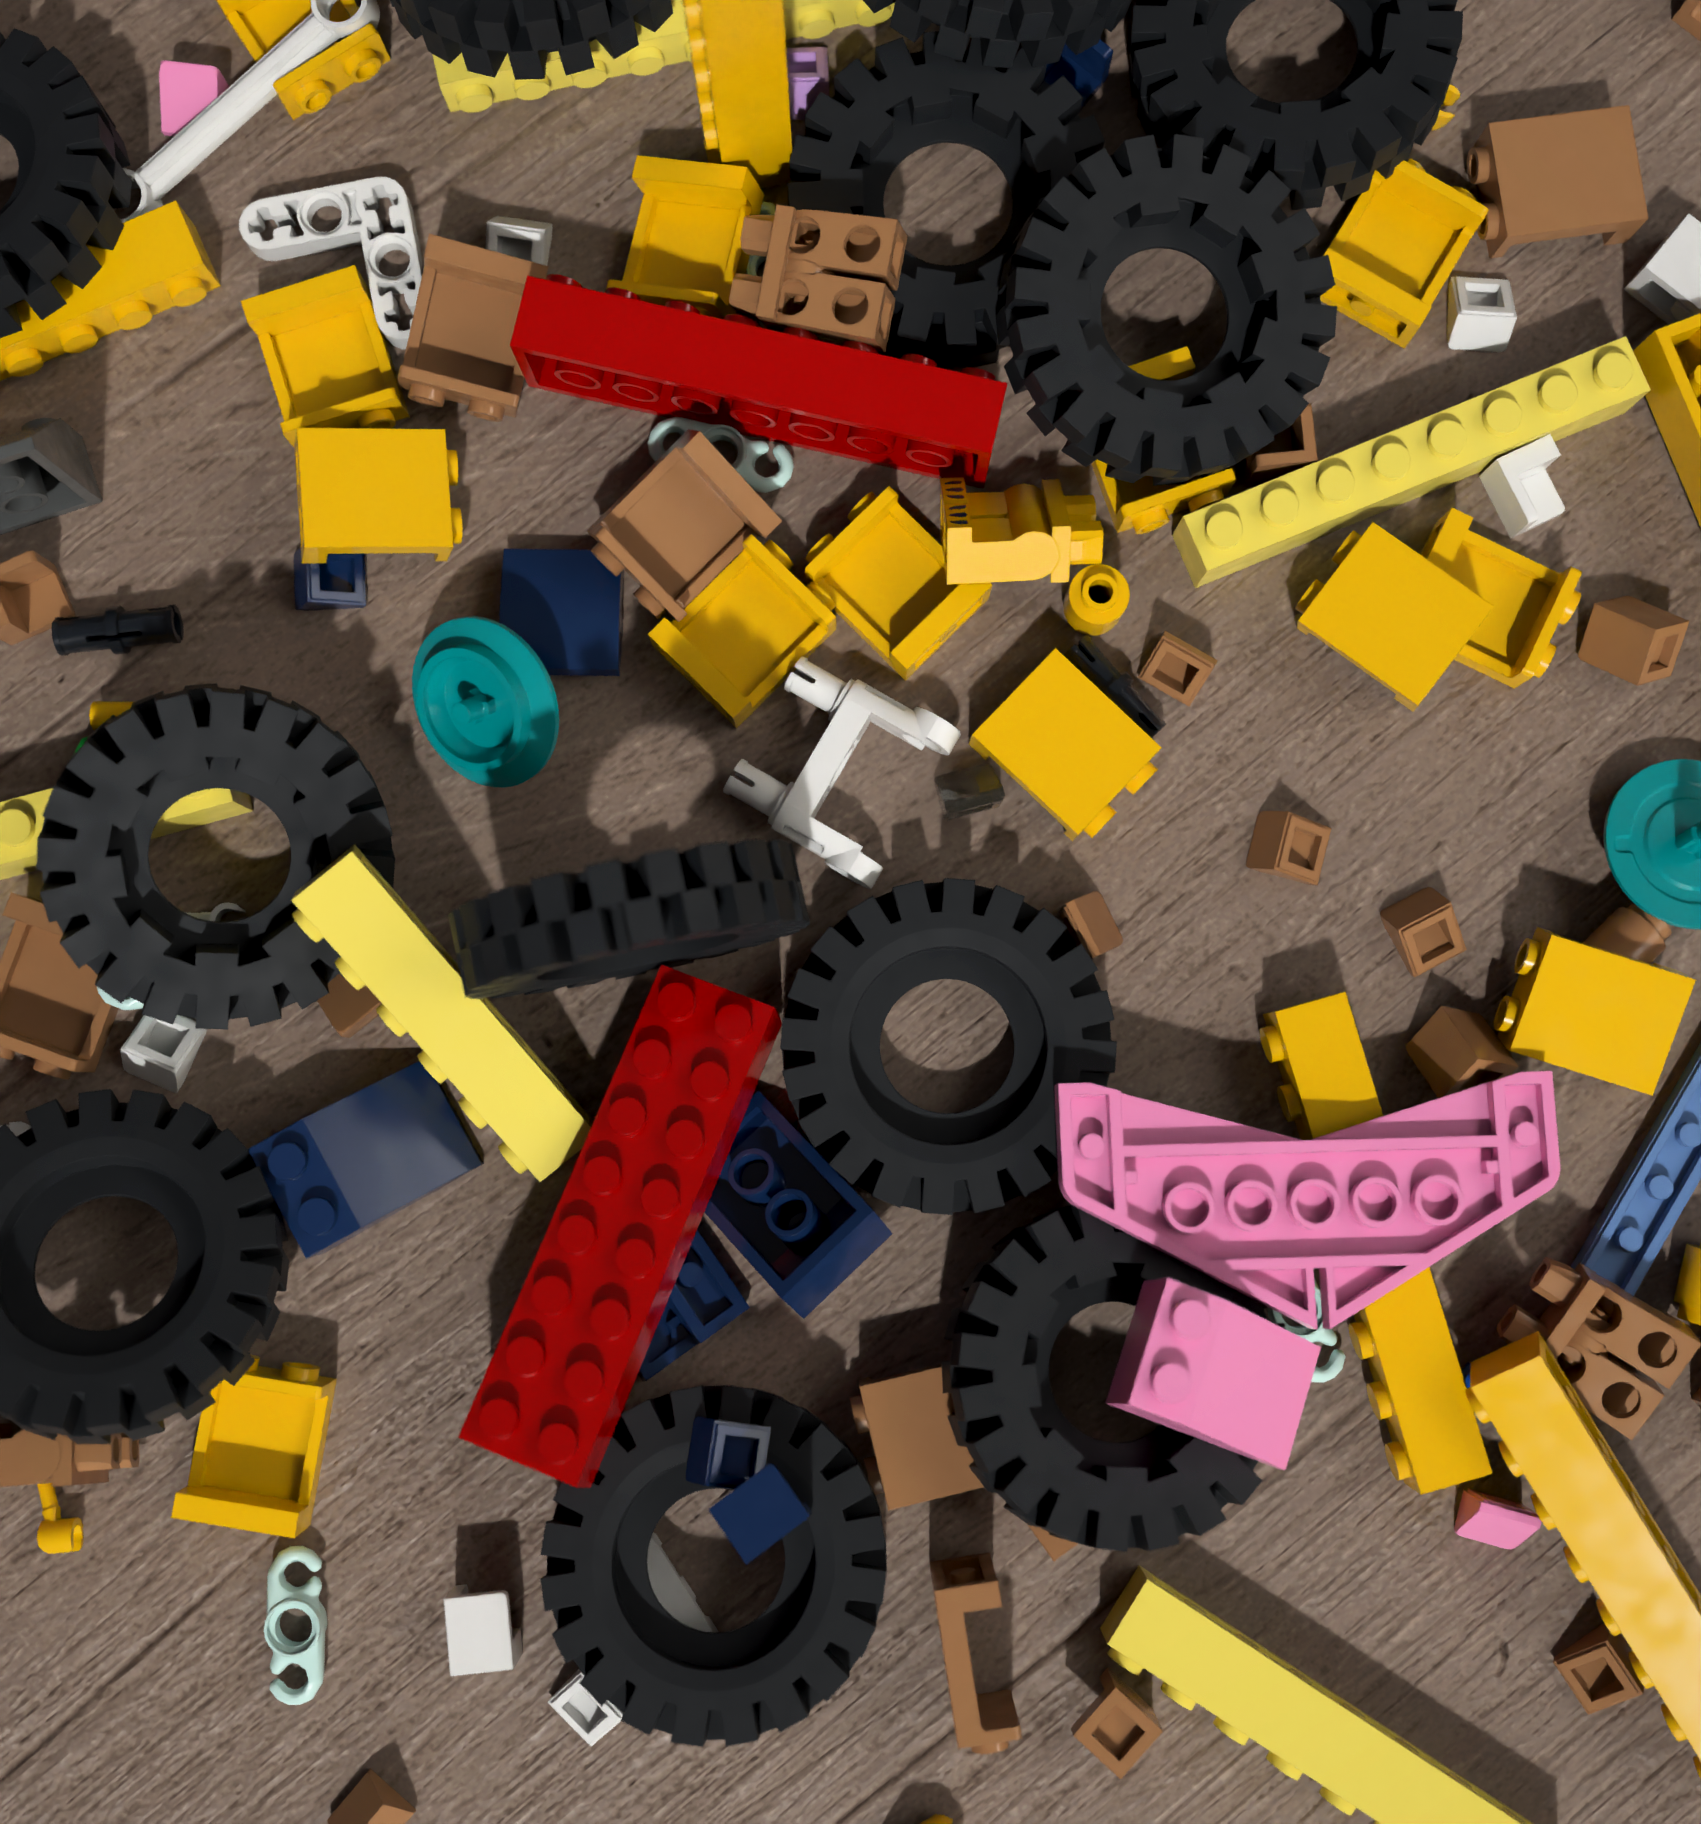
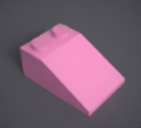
(1214, 1371)

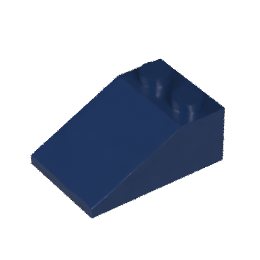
(365, 1158)
(791, 1210)

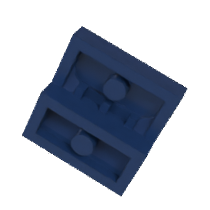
(564, 609)
(697, 1308)

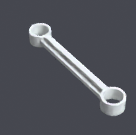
(242, 101)

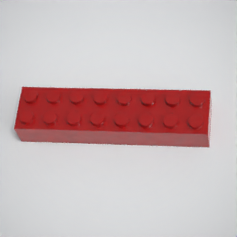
(757, 379)
(622, 1229)

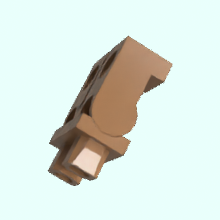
(822, 273)
(1595, 1318)
(40, 1460)

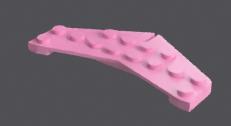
(1272, 1207)

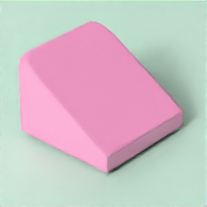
(186, 92)
(1494, 1520)

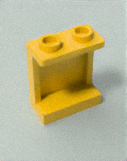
(311, 85)
(689, 232)
(1400, 250)
(326, 354)
(375, 492)
(1148, 506)
(892, 583)
(1525, 597)
(1392, 613)
(747, 630)
(1067, 745)
(1592, 1010)
(260, 1451)

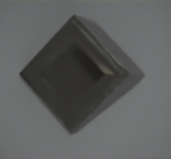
(969, 791)

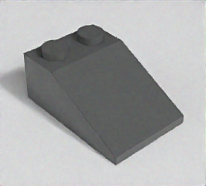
(43, 474)

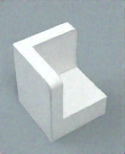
(1522, 486)
(480, 1632)

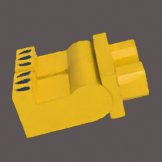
(1016, 532)

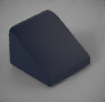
(330, 584)
(726, 1452)

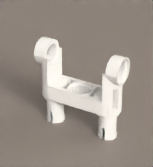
(851, 710)

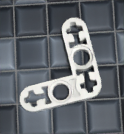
(357, 227)

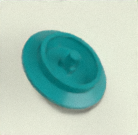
(485, 701)
(1656, 841)

